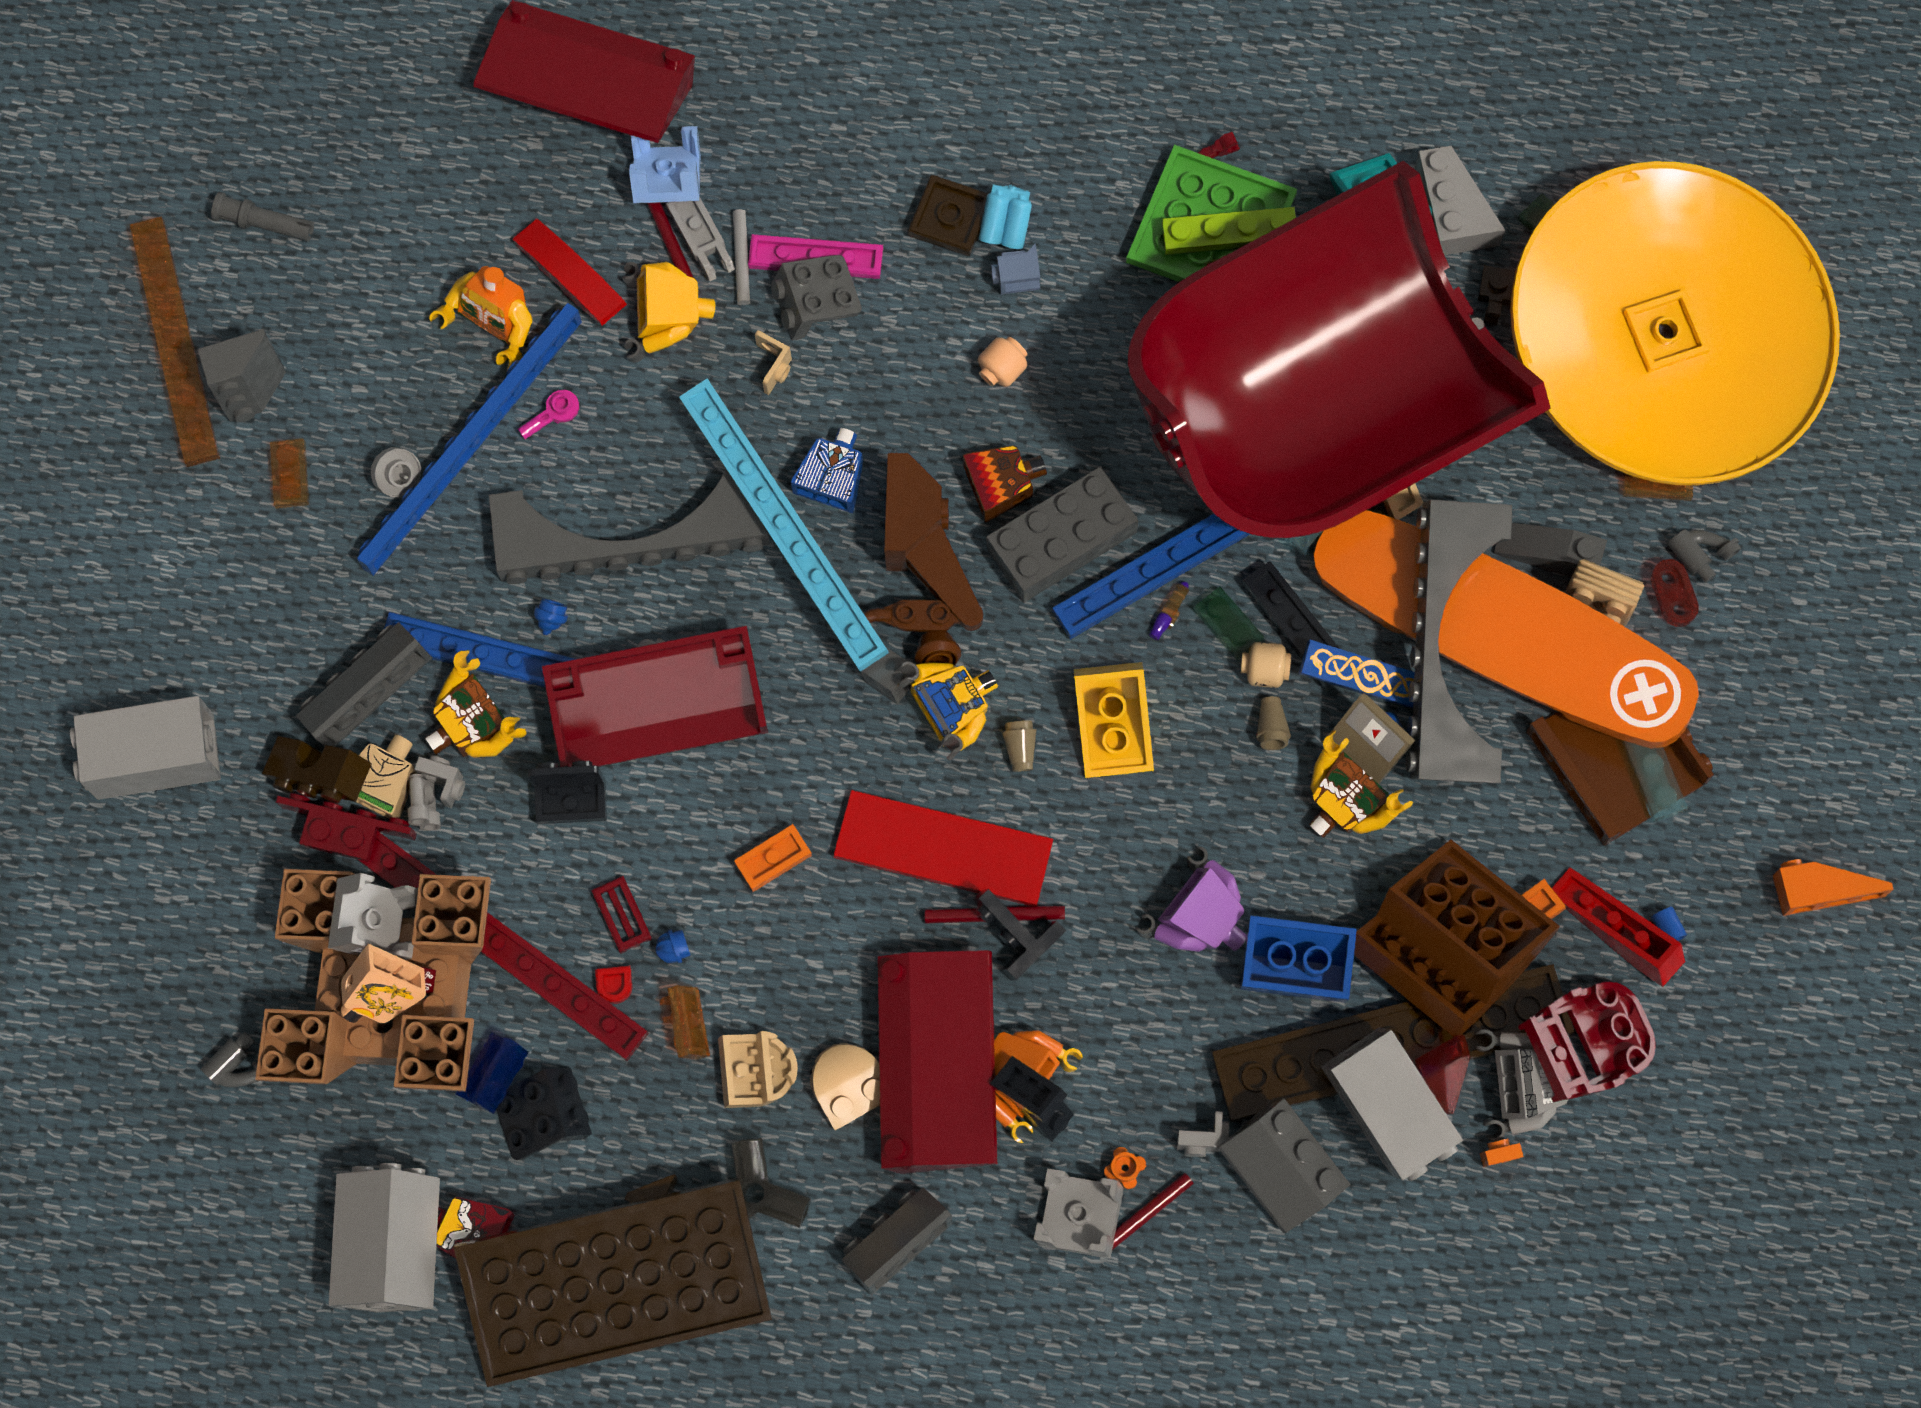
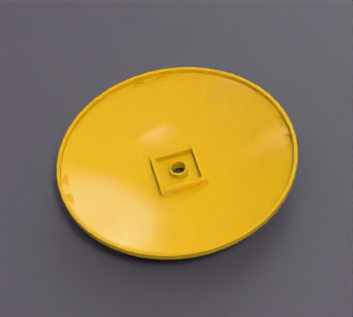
(1732, 283)

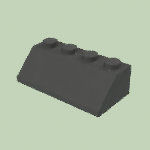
(363, 686)

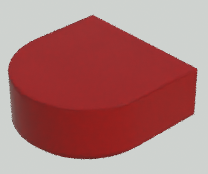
(614, 983)

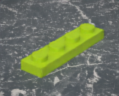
(1221, 230)

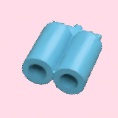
(1006, 216)

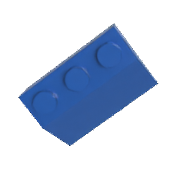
(1298, 959)

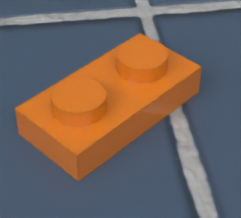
(773, 858)

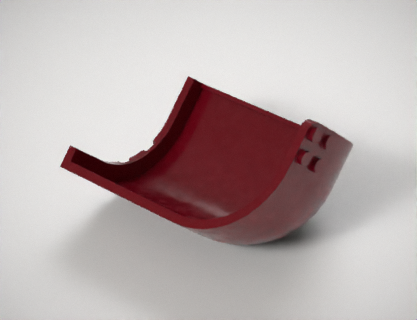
(1324, 366)

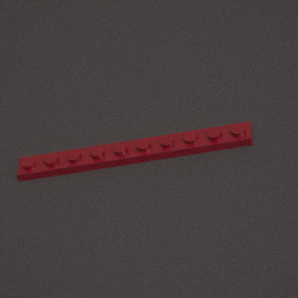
(524, 961)

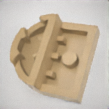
(755, 1069)
(846, 1083)

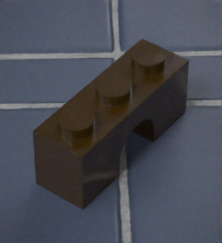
(332, 774)

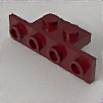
(342, 832)

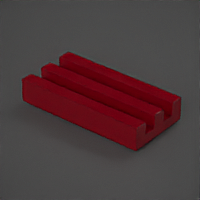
(633, 941)

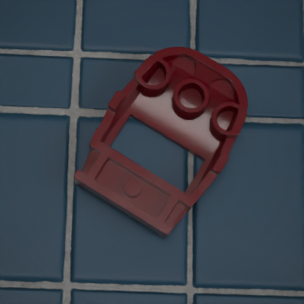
(1610, 1029)

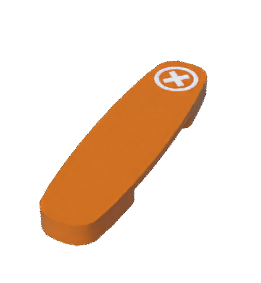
(1516, 633)

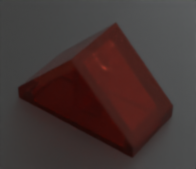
(1445, 1071)

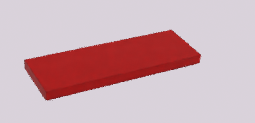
(943, 848)

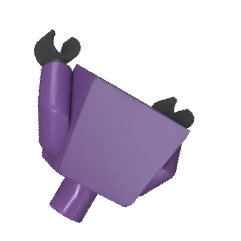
(1201, 911)

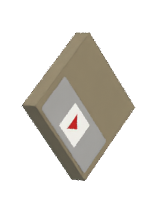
(1373, 738)

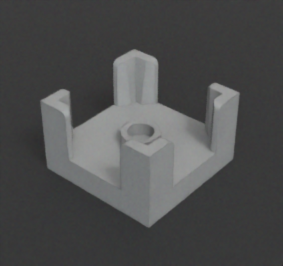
(370, 916)
(1079, 1214)

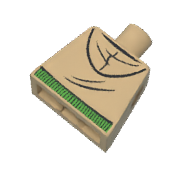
(388, 778)

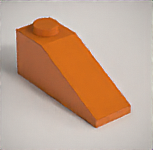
(1821, 886)

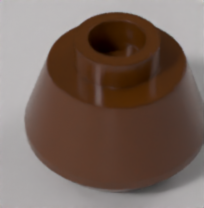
(937, 648)

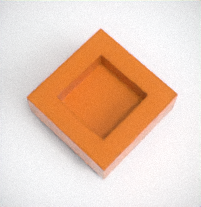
(1545, 899)
(1500, 1152)

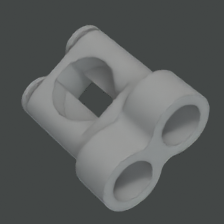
(423, 804)

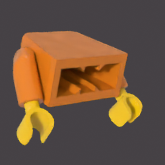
(1036, 1052)

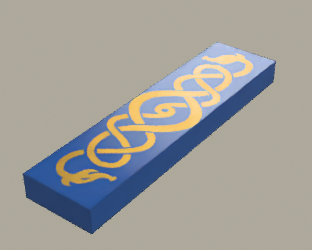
(1357, 673)

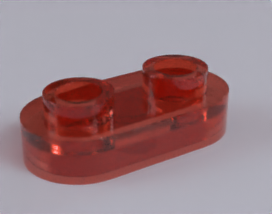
(1675, 594)

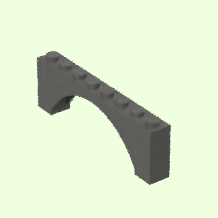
(1449, 543)
(534, 546)

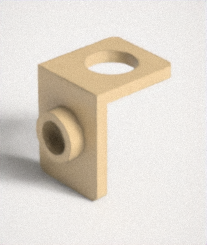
(781, 366)

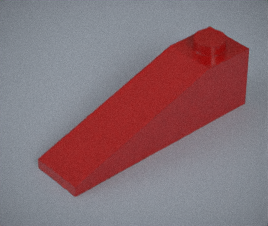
(1621, 928)

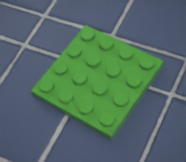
(1196, 187)

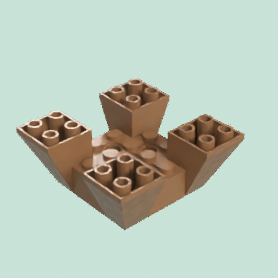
(428, 1039)

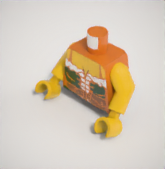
(491, 304)

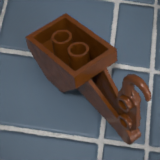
(918, 543)

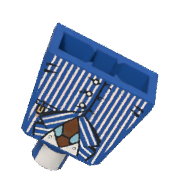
(831, 472)

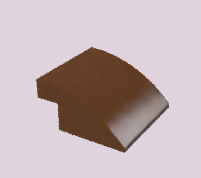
(1453, 937)

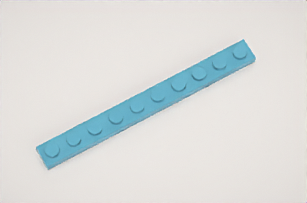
(784, 525)

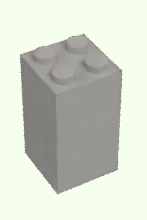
(145, 748)
(1392, 1104)
(384, 1239)

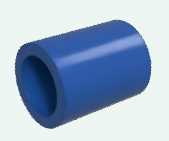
(1669, 922)

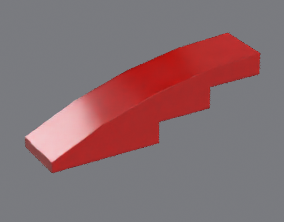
(569, 272)

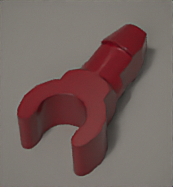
(1223, 146)

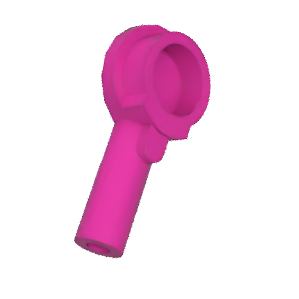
(560, 407)

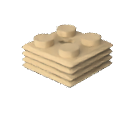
(1605, 590)

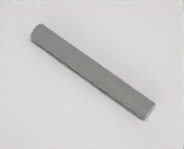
(741, 257)

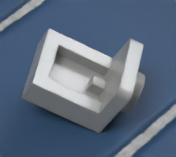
(441, 773)
(1197, 1142)

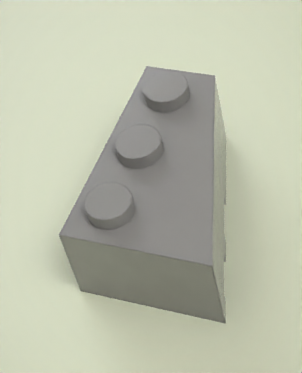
(1458, 207)

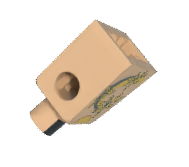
(380, 986)

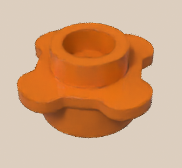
(1121, 1158)

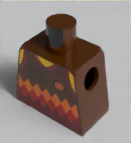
(1001, 478)

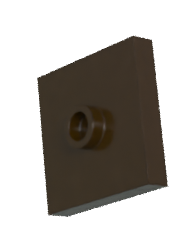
(949, 215)

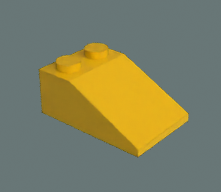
(1113, 720)

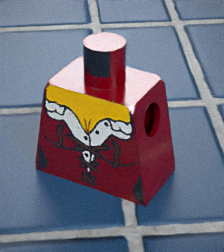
(469, 1221)

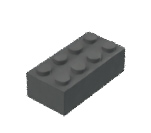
(1062, 534)

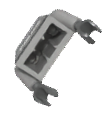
(1522, 1085)

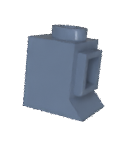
(1017, 271)

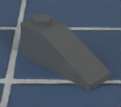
(1551, 547)

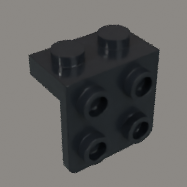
(569, 793)
(542, 1112)

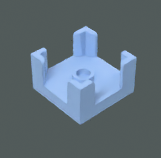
(666, 172)

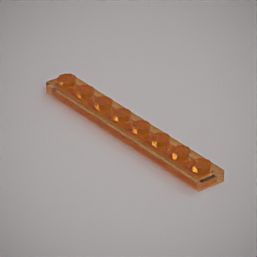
(174, 342)

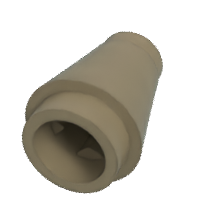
(1272, 725)
(1020, 744)

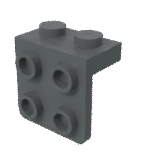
(814, 293)

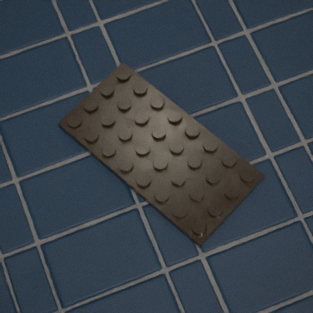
(612, 1282)

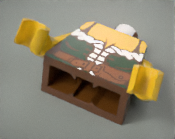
(470, 716)
(1349, 794)

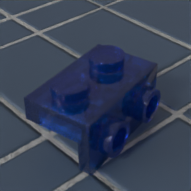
(493, 1072)

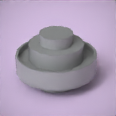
(394, 467)

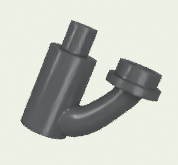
(1687, 549)
(226, 1060)

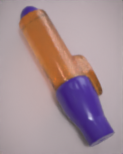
(1170, 611)

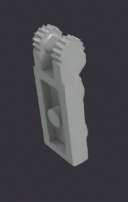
(700, 234)

